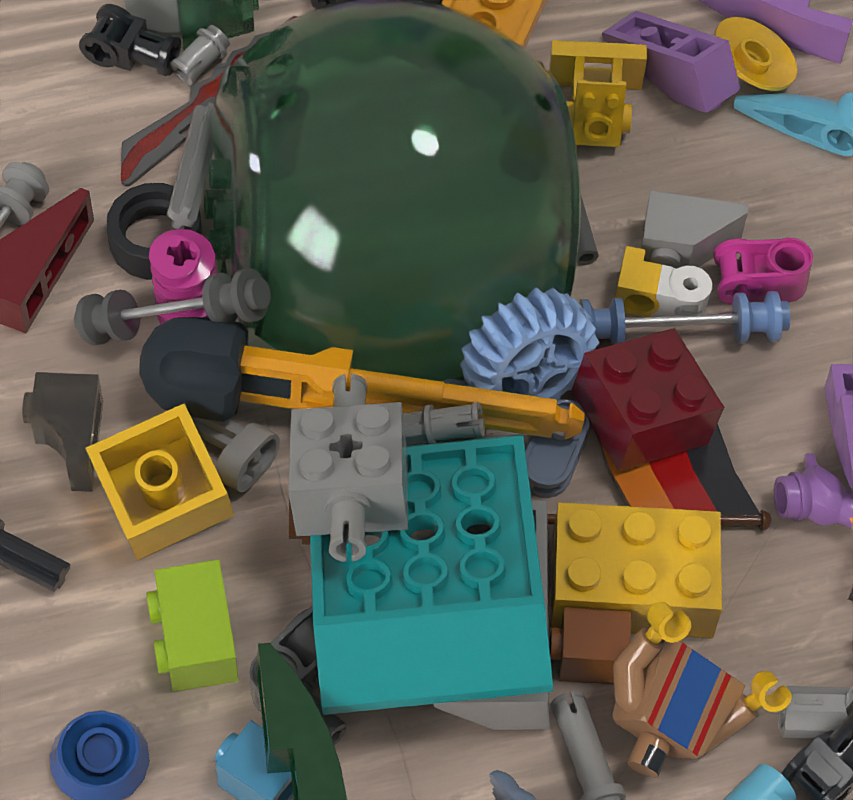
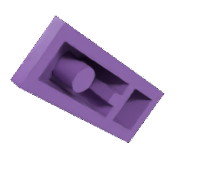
(680, 60)

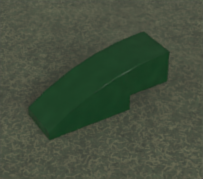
(295, 731)

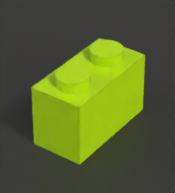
(195, 626)

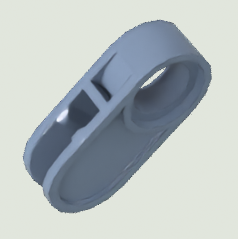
(554, 459)

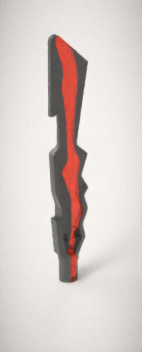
(162, 137)

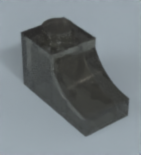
(67, 417)

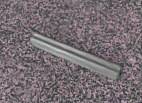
(192, 169)

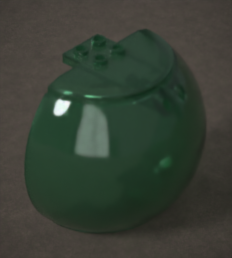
(392, 181)

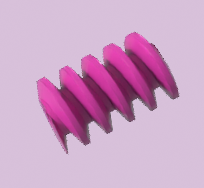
(179, 269)

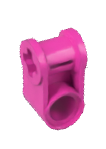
(762, 268)

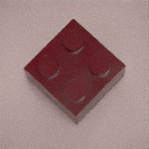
(647, 398)

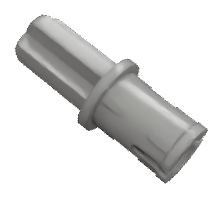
(443, 423)

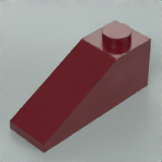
(37, 256)

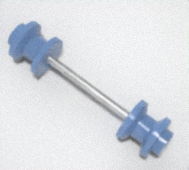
(747, 317)

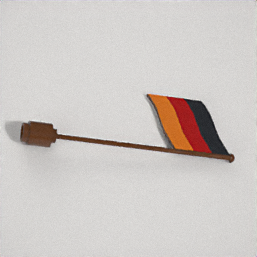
(684, 481)

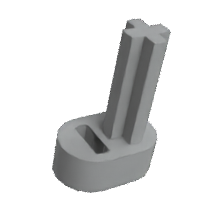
(245, 451)

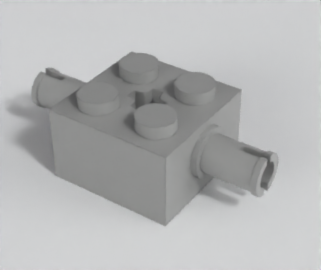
(348, 469)

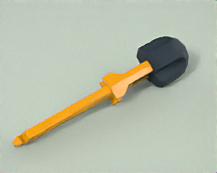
(215, 369)

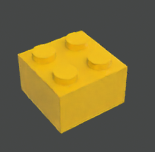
(160, 481)

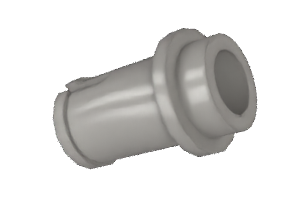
(200, 54)

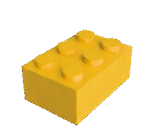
(638, 558)

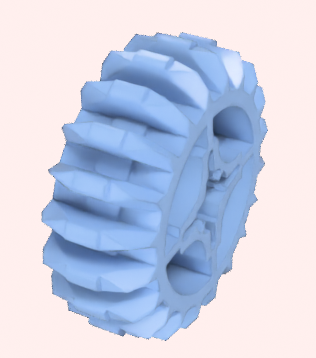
(530, 345)

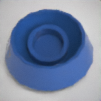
(99, 757)

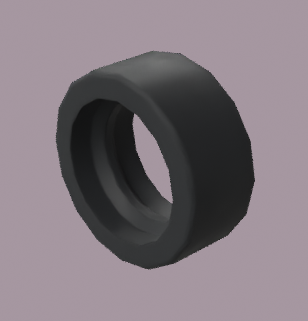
(128, 208)

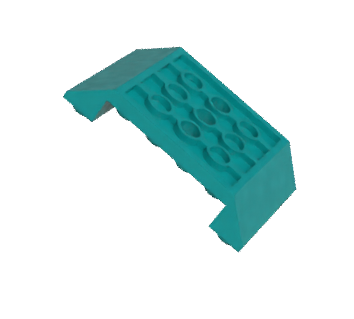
(440, 612)

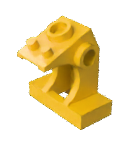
(598, 92)

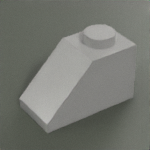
(688, 228)

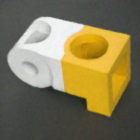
(660, 289)

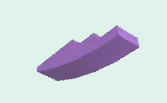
(794, 23)

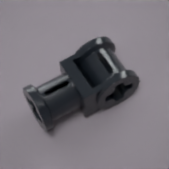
(127, 42)
(826, 764)

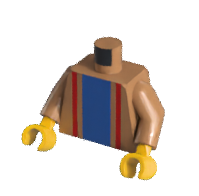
(679, 698)

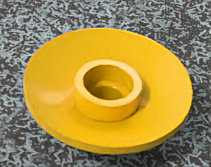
(758, 54)

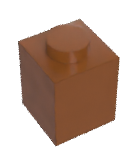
(589, 643)

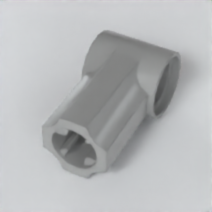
(814, 710)

